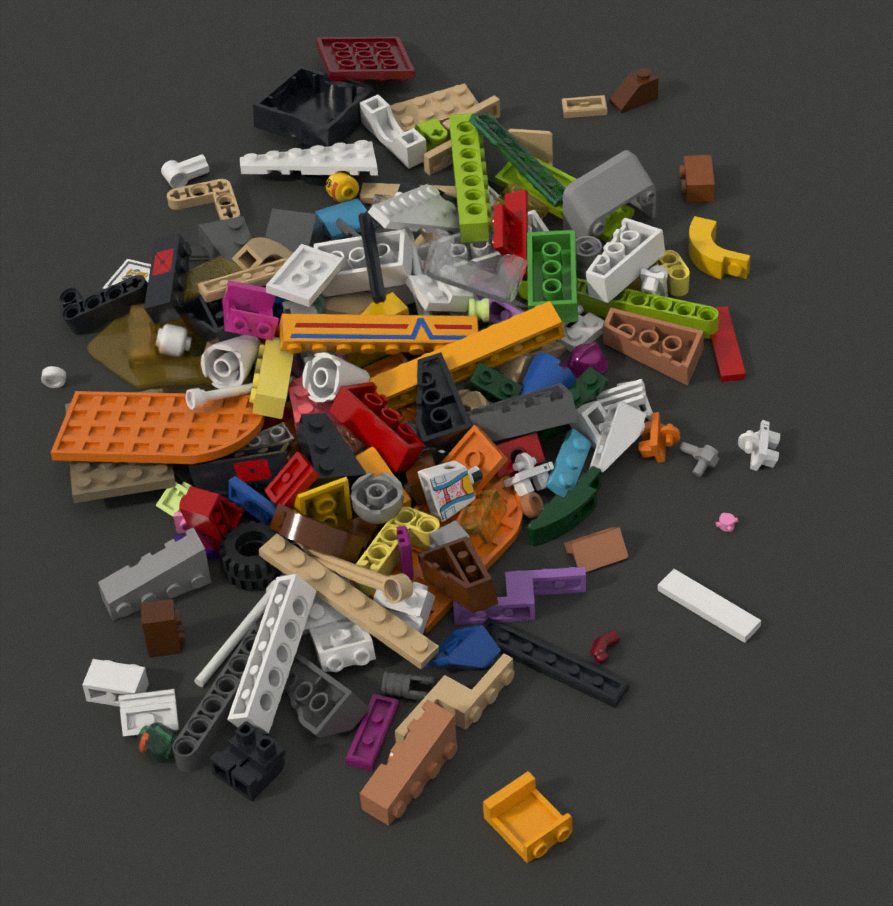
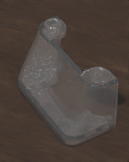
(496, 284)

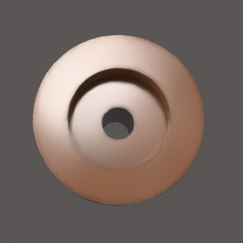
(531, 505)

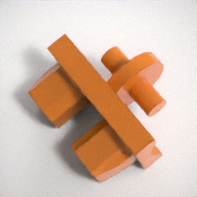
(659, 436)

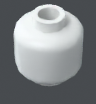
(173, 340)

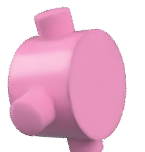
(727, 522)

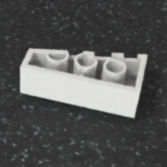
(623, 258)

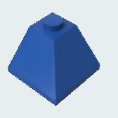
(466, 650)

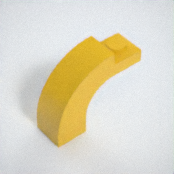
(712, 258)

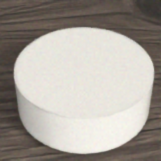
(53, 377)

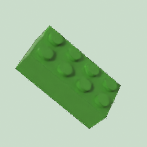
(553, 272)

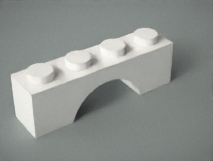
(379, 120)

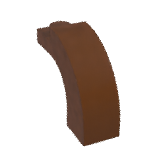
(316, 534)

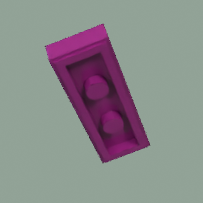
(372, 732)

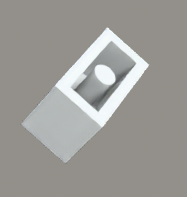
(110, 679)

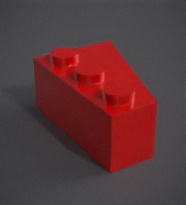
(209, 515)

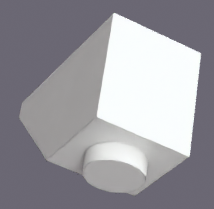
(590, 422)

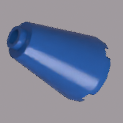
(545, 372)

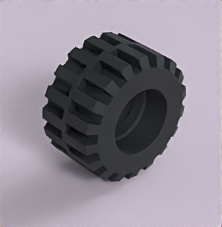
(235, 559)

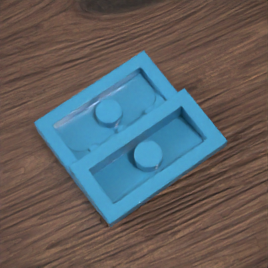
(347, 212)

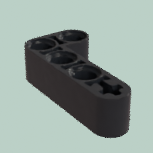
(103, 306)

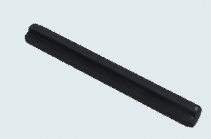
(372, 258)

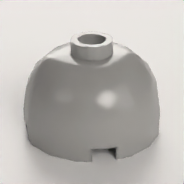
(377, 497)

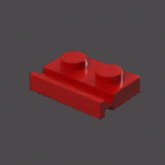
(292, 480)

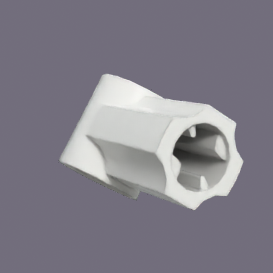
(179, 173)

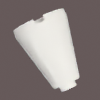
(230, 360)
(328, 374)

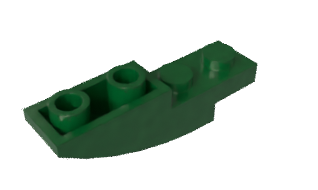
(584, 391)
(568, 512)

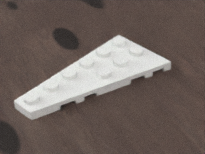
(314, 161)
(416, 210)

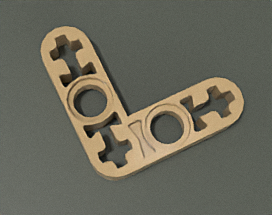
(221, 193)

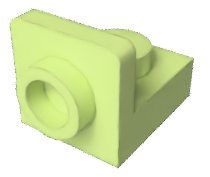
(171, 498)

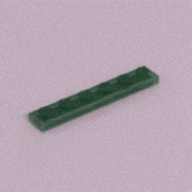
(519, 157)

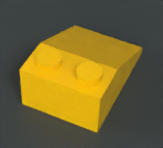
(391, 306)
(327, 503)

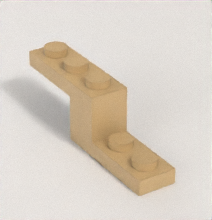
(442, 155)
(462, 701)

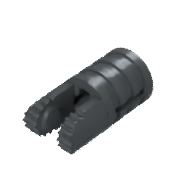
(401, 685)

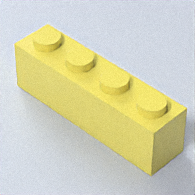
(271, 379)

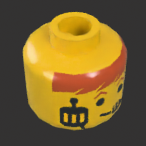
(342, 187)

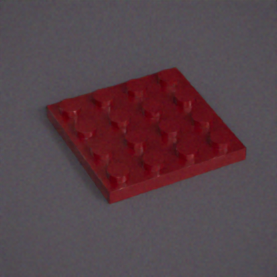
(364, 58)

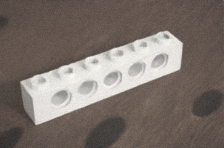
(272, 653)

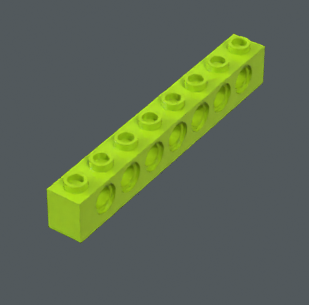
(470, 179)

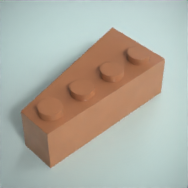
(655, 343)
(411, 764)

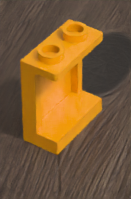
(526, 818)

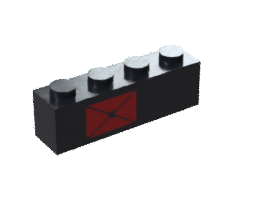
(167, 279)
(252, 465)

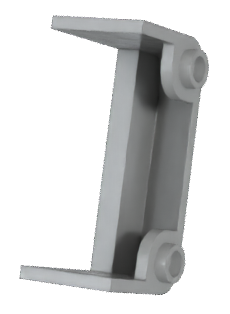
(606, 190)

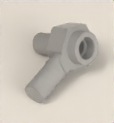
(706, 457)

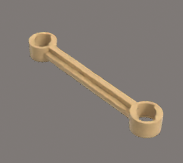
(364, 575)

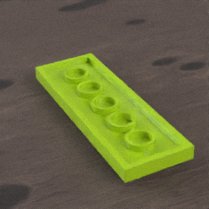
(510, 174)

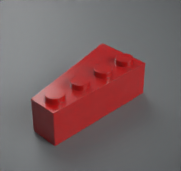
(377, 425)

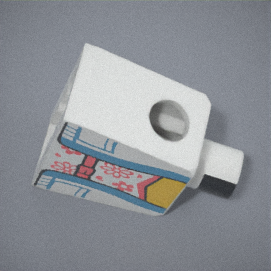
(448, 488)

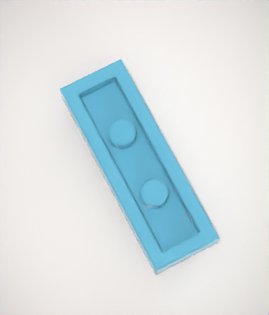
(568, 463)

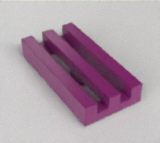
(405, 551)

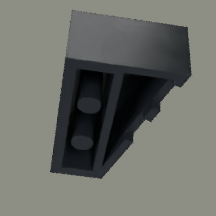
(327, 450)

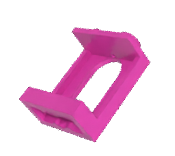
(252, 299)

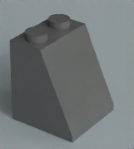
(294, 229)

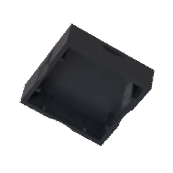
(311, 108)

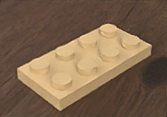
(433, 105)

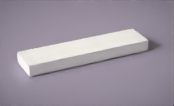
(709, 605)

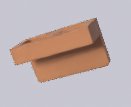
(598, 548)

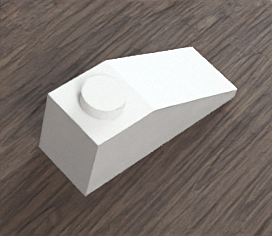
(619, 431)

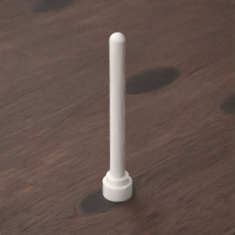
(197, 398)

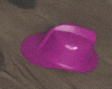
(586, 356)

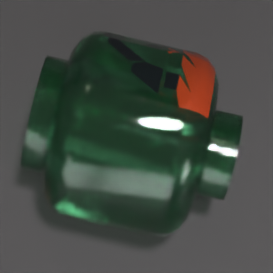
(157, 742)

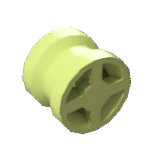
(479, 309)

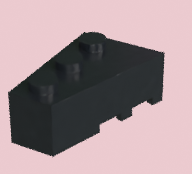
(206, 319)

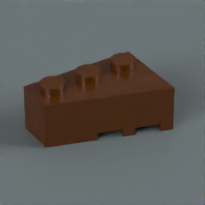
(459, 574)

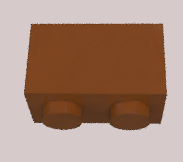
(698, 178)

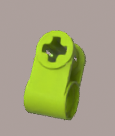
(433, 133)

